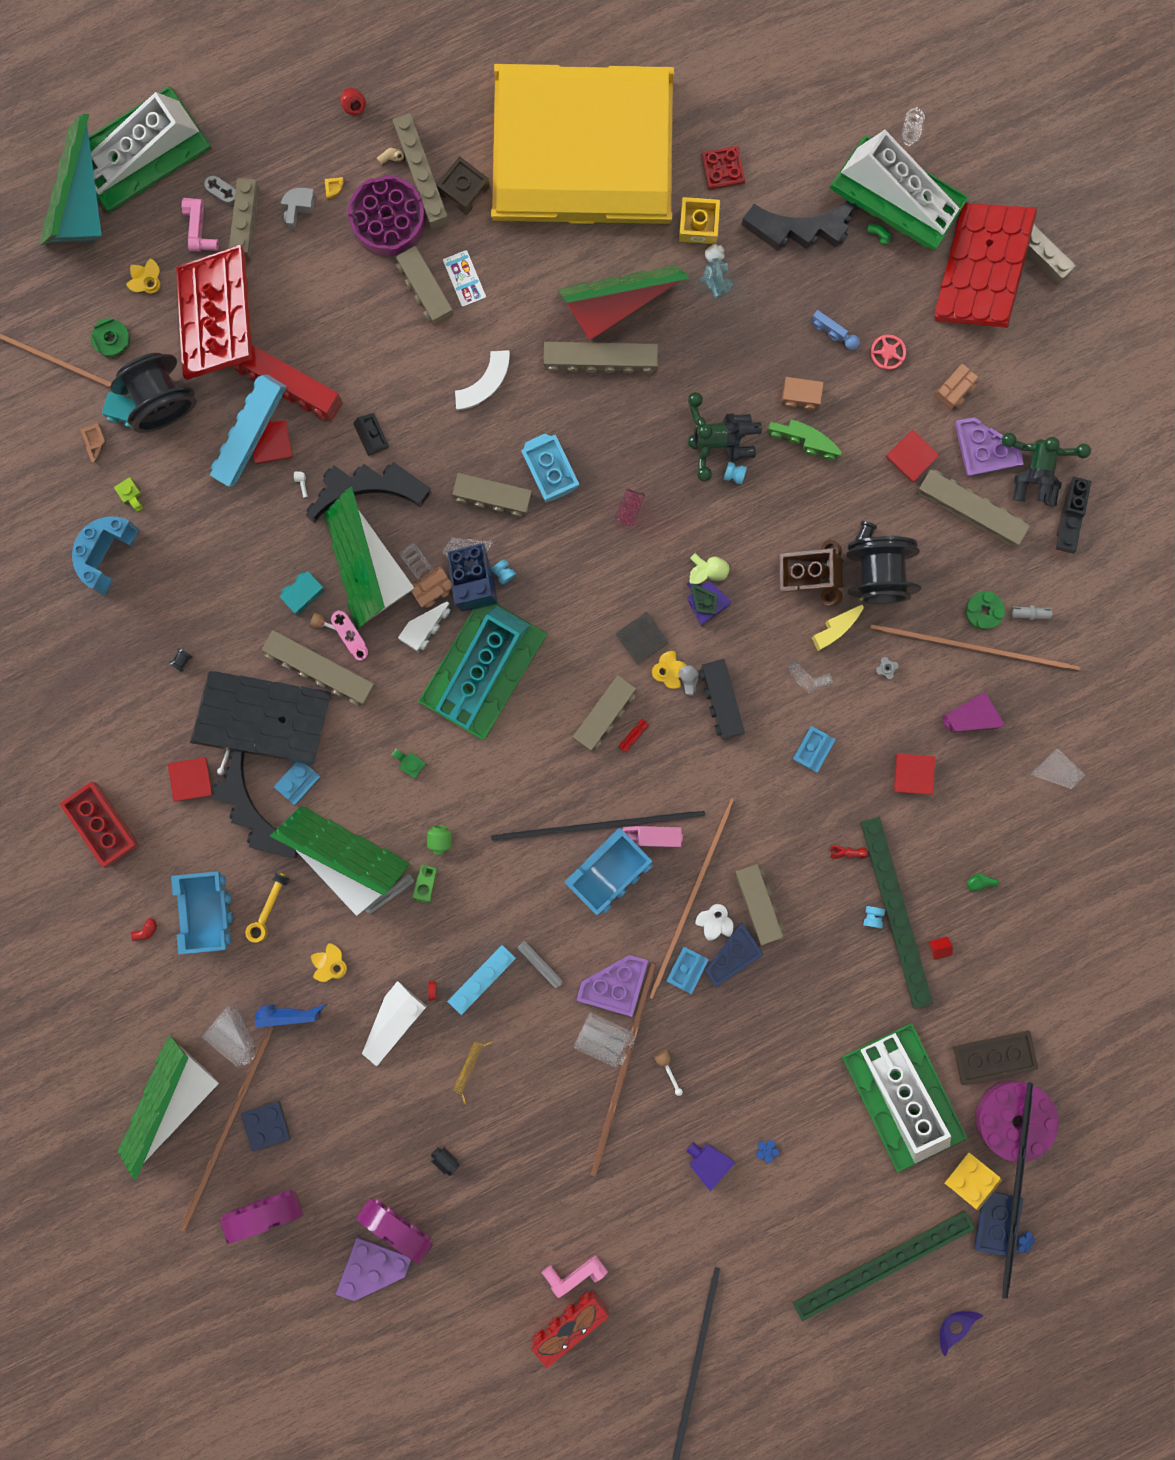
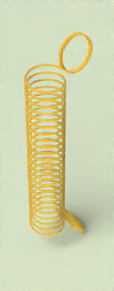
(469, 1068)

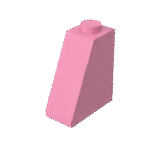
(655, 836)

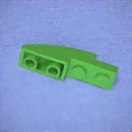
(813, 440)

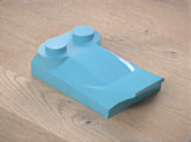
(549, 467)

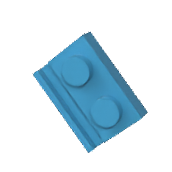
(814, 749)
(297, 782)
(687, 970)

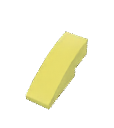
(836, 628)

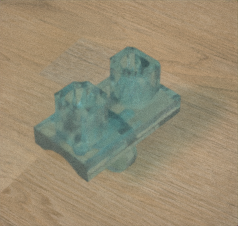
(714, 277)

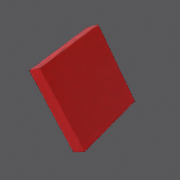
(723, 167)
(274, 443)
(912, 456)
(914, 774)
(190, 779)

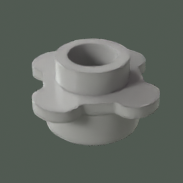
(882, 668)

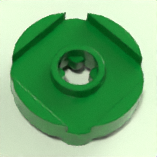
(115, 328)
(984, 621)

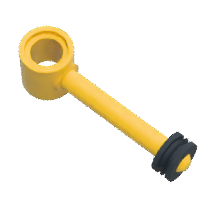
(280, 879)

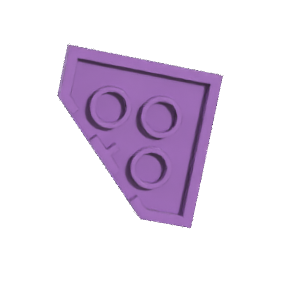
(983, 448)
(615, 986)
(371, 1269)

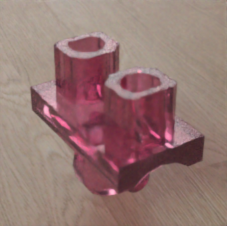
(629, 507)

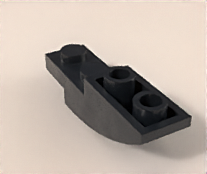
(1072, 515)

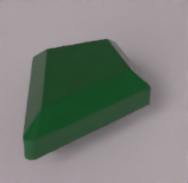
(704, 600)

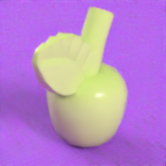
(714, 569)

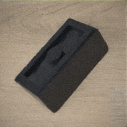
(370, 434)

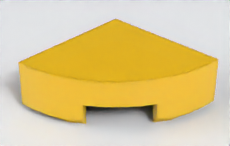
(333, 187)

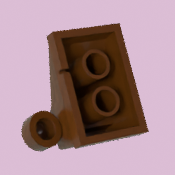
(814, 571)

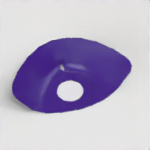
(947, 1338)

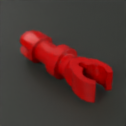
(861, 853)

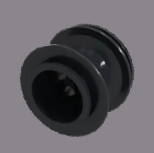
(153, 392)
(883, 569)

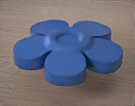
(767, 1151)
(1025, 1242)

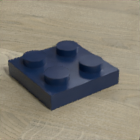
(265, 1126)

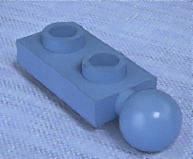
(834, 330)

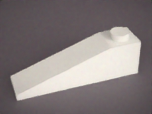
(394, 1018)

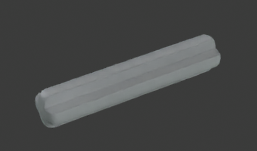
(397, 888)
(540, 965)

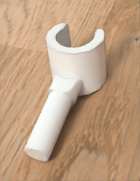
(301, 477)

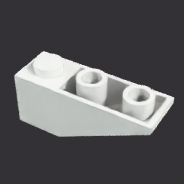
(419, 629)

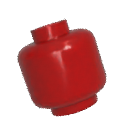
(352, 101)

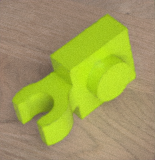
(128, 493)

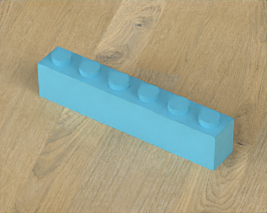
(248, 430)

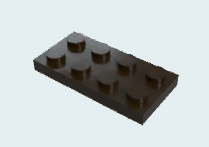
(995, 1057)

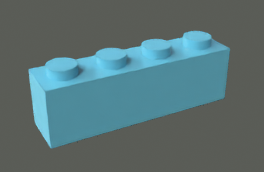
(481, 979)

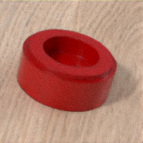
(432, 990)

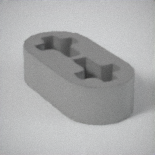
(223, 187)

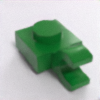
(410, 764)

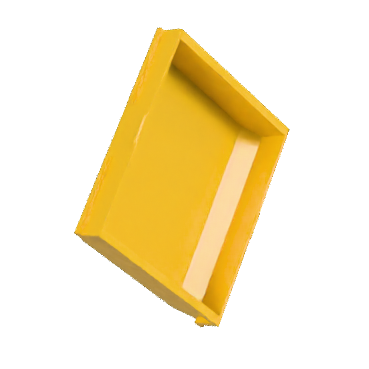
(582, 144)

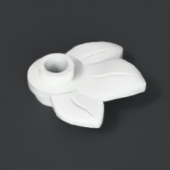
(715, 925)

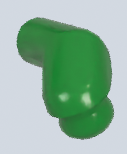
(881, 231)

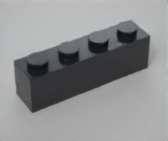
(722, 699)

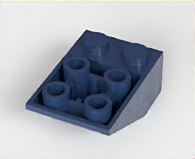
(471, 578)

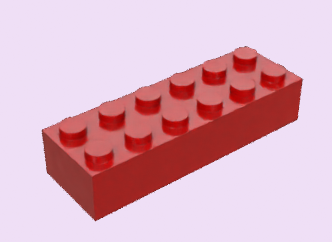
(300, 388)

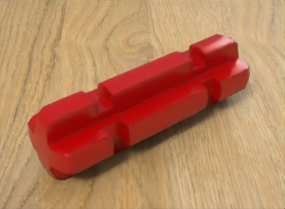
(633, 736)

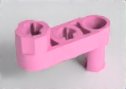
(195, 209)
(358, 642)
(592, 1268)

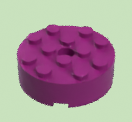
(389, 234)
(996, 1115)
(260, 1216)
(395, 1230)

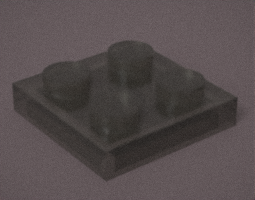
(642, 638)

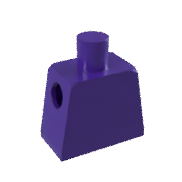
(722, 603)
(709, 1164)

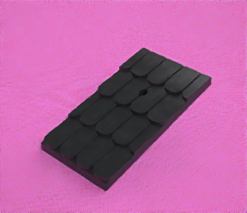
(245, 713)

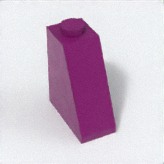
(973, 716)

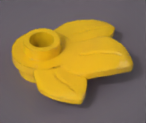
(143, 276)
(671, 669)
(326, 962)

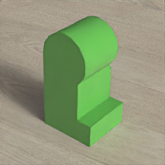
(425, 884)

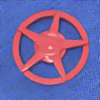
(888, 352)

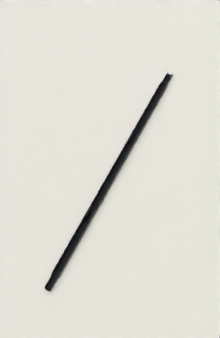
(597, 825)
(1017, 1190)
(702, 1336)

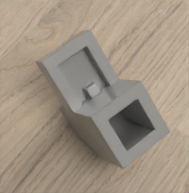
(297, 201)

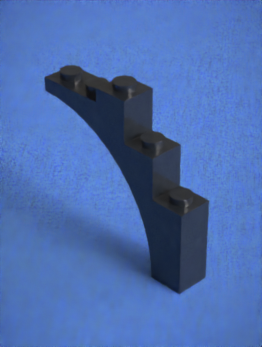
(778, 229)
(394, 482)
(245, 812)

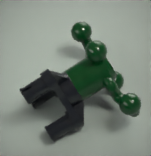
(720, 435)
(1042, 466)

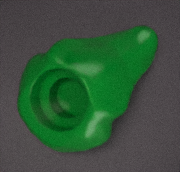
(980, 881)

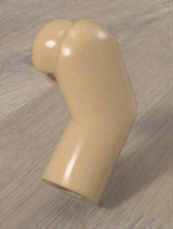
(390, 154)

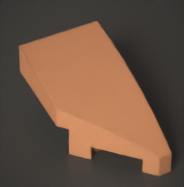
(94, 440)

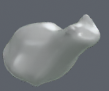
(689, 677)

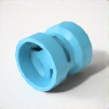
(735, 473)
(503, 572)
(874, 917)

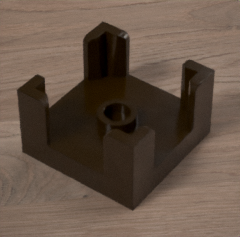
(463, 184)

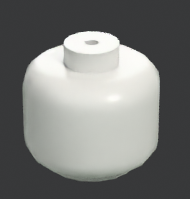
(714, 251)

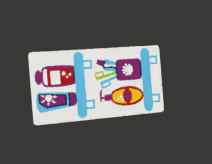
(464, 278)

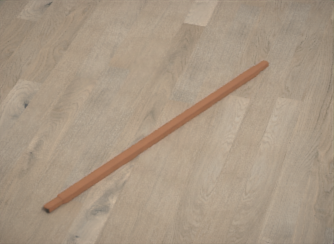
(40, 354)
(975, 647)
(691, 898)
(622, 1072)
(226, 1129)

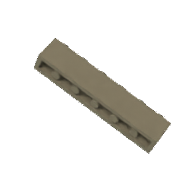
(420, 171)
(600, 356)
(973, 509)
(318, 667)

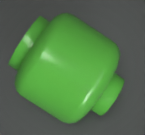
(439, 839)

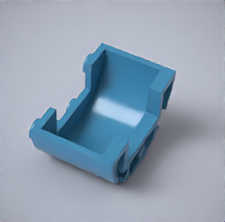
(93, 545)
(609, 872)
(202, 912)

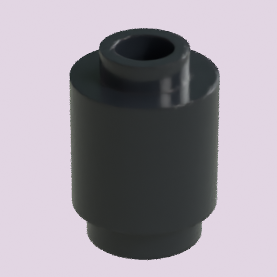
(444, 1161)

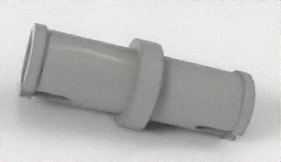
(1031, 612)

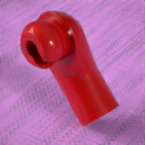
(147, 931)

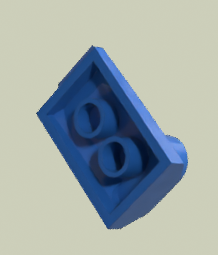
(272, 1016)

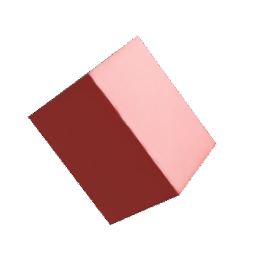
(941, 948)

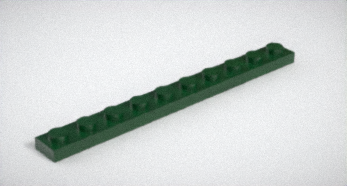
(896, 912)
(883, 1265)

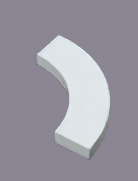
(487, 384)

